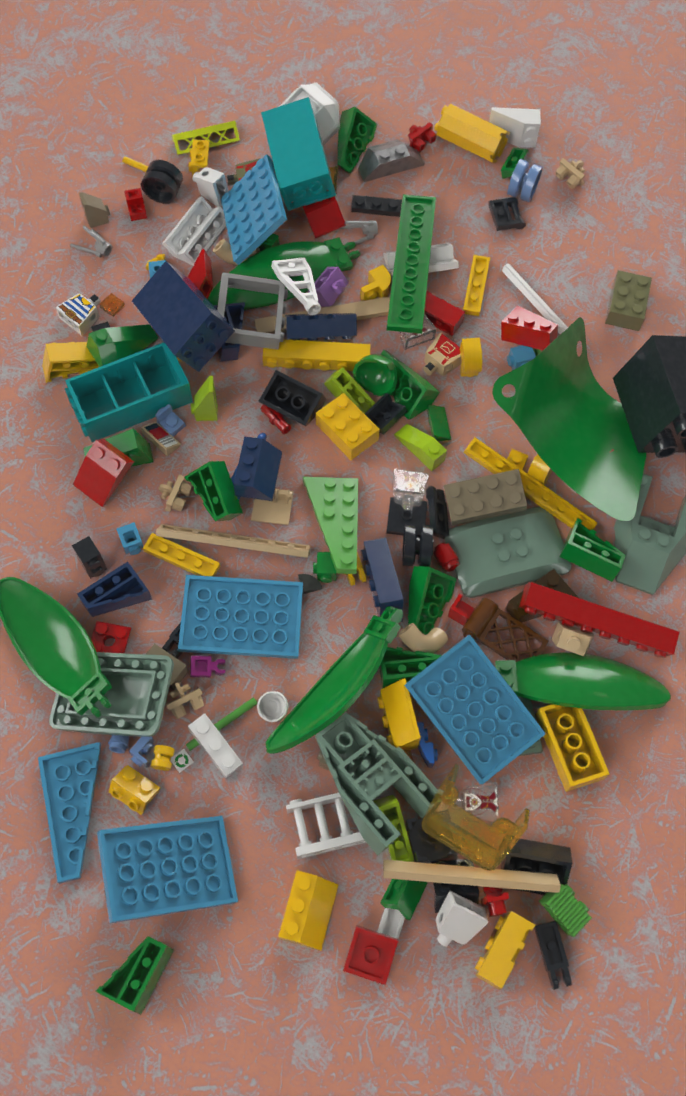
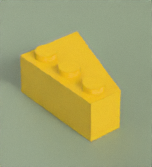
(67, 359)
(503, 949)

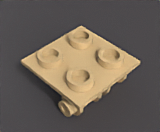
(274, 511)

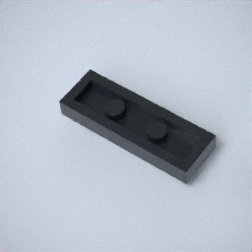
(376, 205)

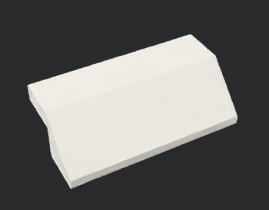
(195, 231)
(440, 259)

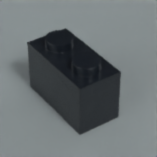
(89, 557)

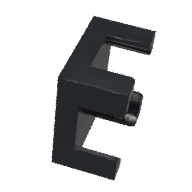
(425, 847)

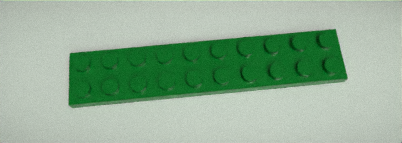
(411, 264)

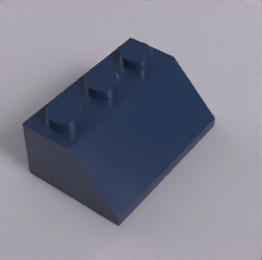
(257, 469)

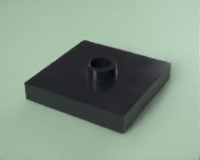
(399, 517)

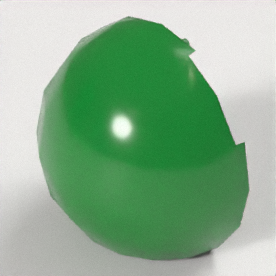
(376, 374)

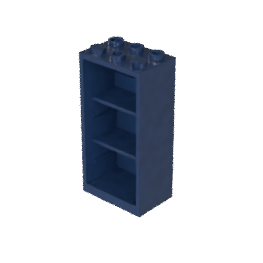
(182, 316)

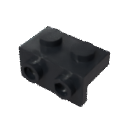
(385, 413)

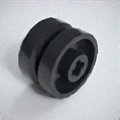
(161, 181)
(417, 545)

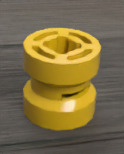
(162, 757)

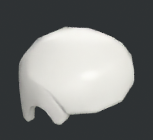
(272, 706)

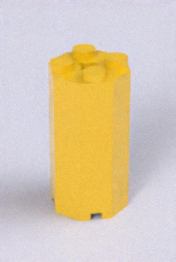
(471, 133)

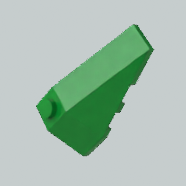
(353, 137)
(119, 342)
(411, 389)
(427, 596)

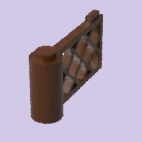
(485, 617)

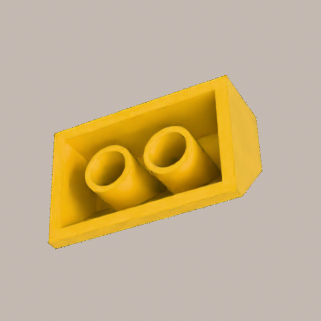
(399, 716)
(308, 910)

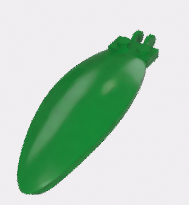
(317, 254)
(53, 645)
(583, 682)
(339, 685)

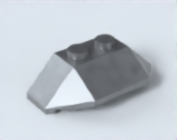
(388, 160)

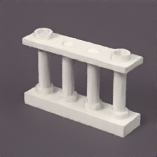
(326, 842)

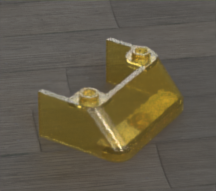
(468, 834)

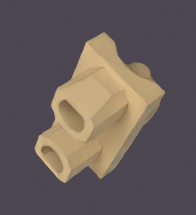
(573, 170)
(173, 501)
(176, 705)

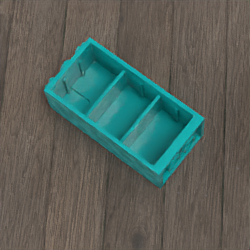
(298, 154)
(128, 391)

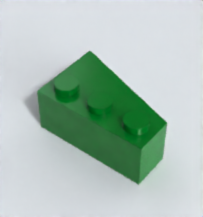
(132, 445)
(216, 490)

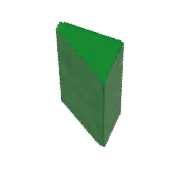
(512, 160)
(438, 423)

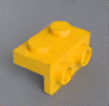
(199, 155)
(133, 789)

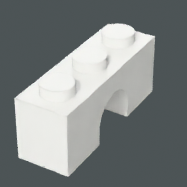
(215, 745)

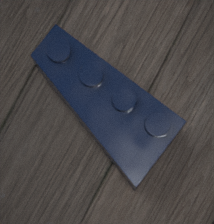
(321, 325)
(382, 575)

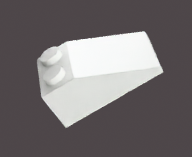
(521, 123)

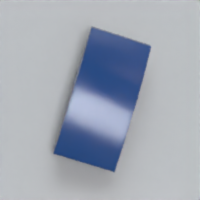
(426, 749)

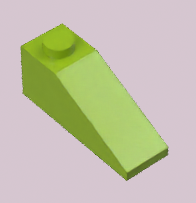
(342, 382)
(205, 402)
(422, 445)
(401, 848)

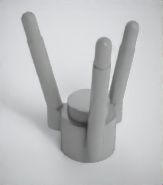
(369, 228)
(102, 246)

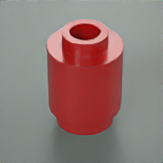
(446, 557)

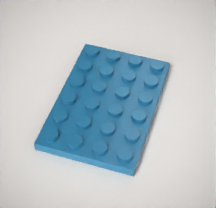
(253, 209)
(241, 617)
(474, 709)
(166, 868)

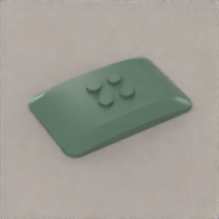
(506, 551)
(136, 697)

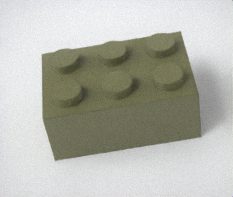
(628, 300)

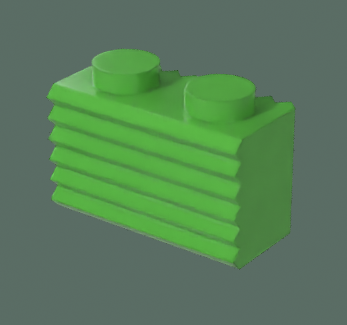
(566, 910)

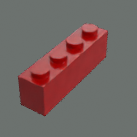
(443, 314)

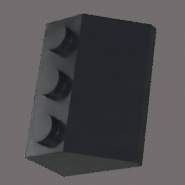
(292, 398)
(539, 858)

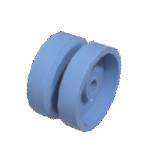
(524, 180)

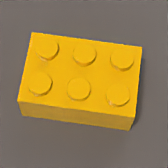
(347, 426)

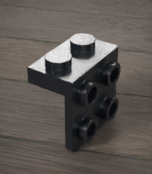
(442, 889)

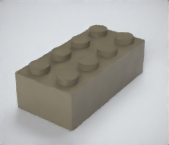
(485, 497)

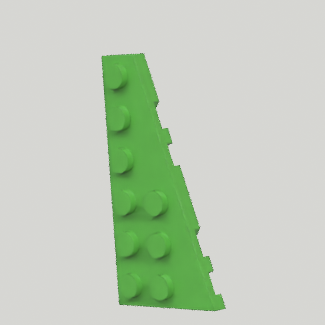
(337, 515)

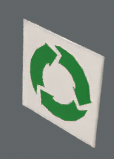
(181, 760)

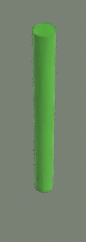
(227, 720)

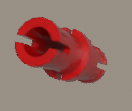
(276, 419)

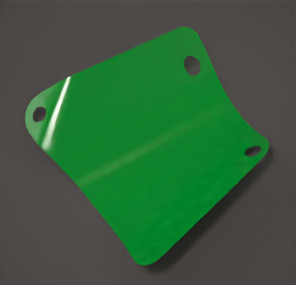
(576, 424)

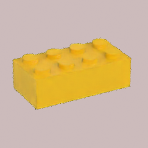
(572, 746)

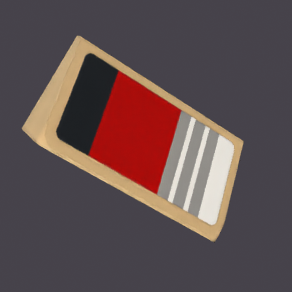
(160, 438)

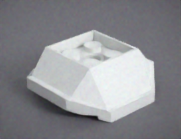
(324, 107)

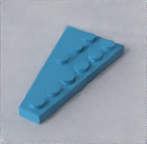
(68, 795)

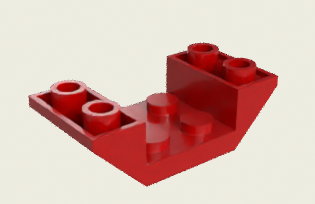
(324, 216)

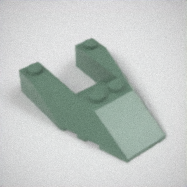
(649, 546)
(364, 769)

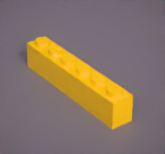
(315, 355)

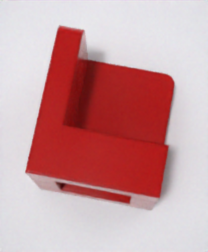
(460, 610)

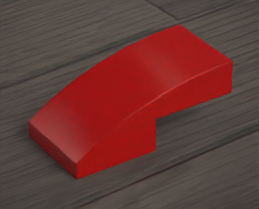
(135, 204)

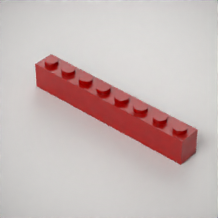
(599, 619)

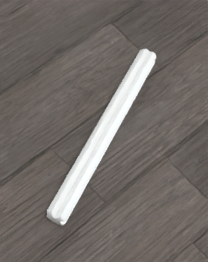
(533, 297)

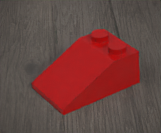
(102, 471)

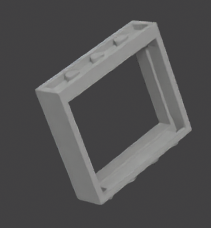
(254, 338)

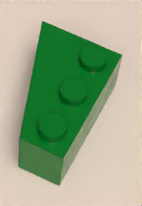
(591, 552)
(403, 664)
(138, 976)

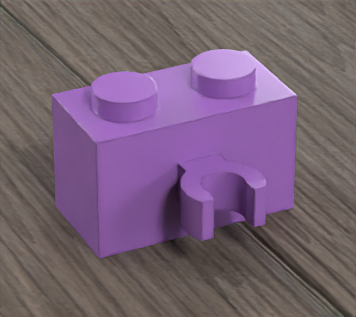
(330, 286)

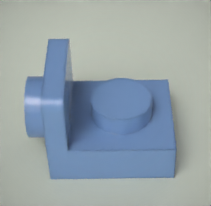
(169, 420)
(142, 746)

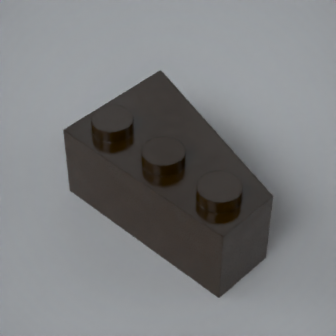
(550, 580)

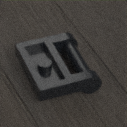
(502, 216)

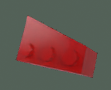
(528, 329)

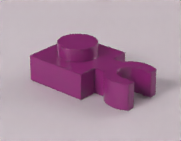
(202, 666)

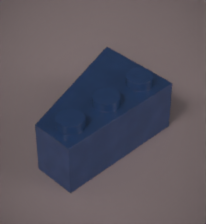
(234, 316)
(114, 591)

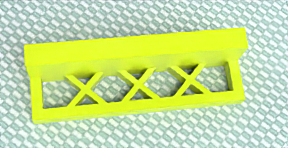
(206, 131)

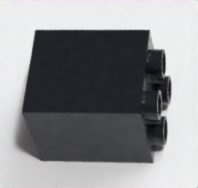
(655, 395)

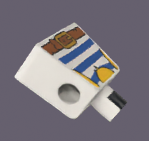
(79, 312)

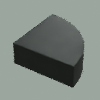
(310, 583)

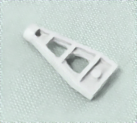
(298, 267)

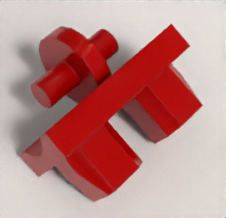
(419, 134)
(494, 900)

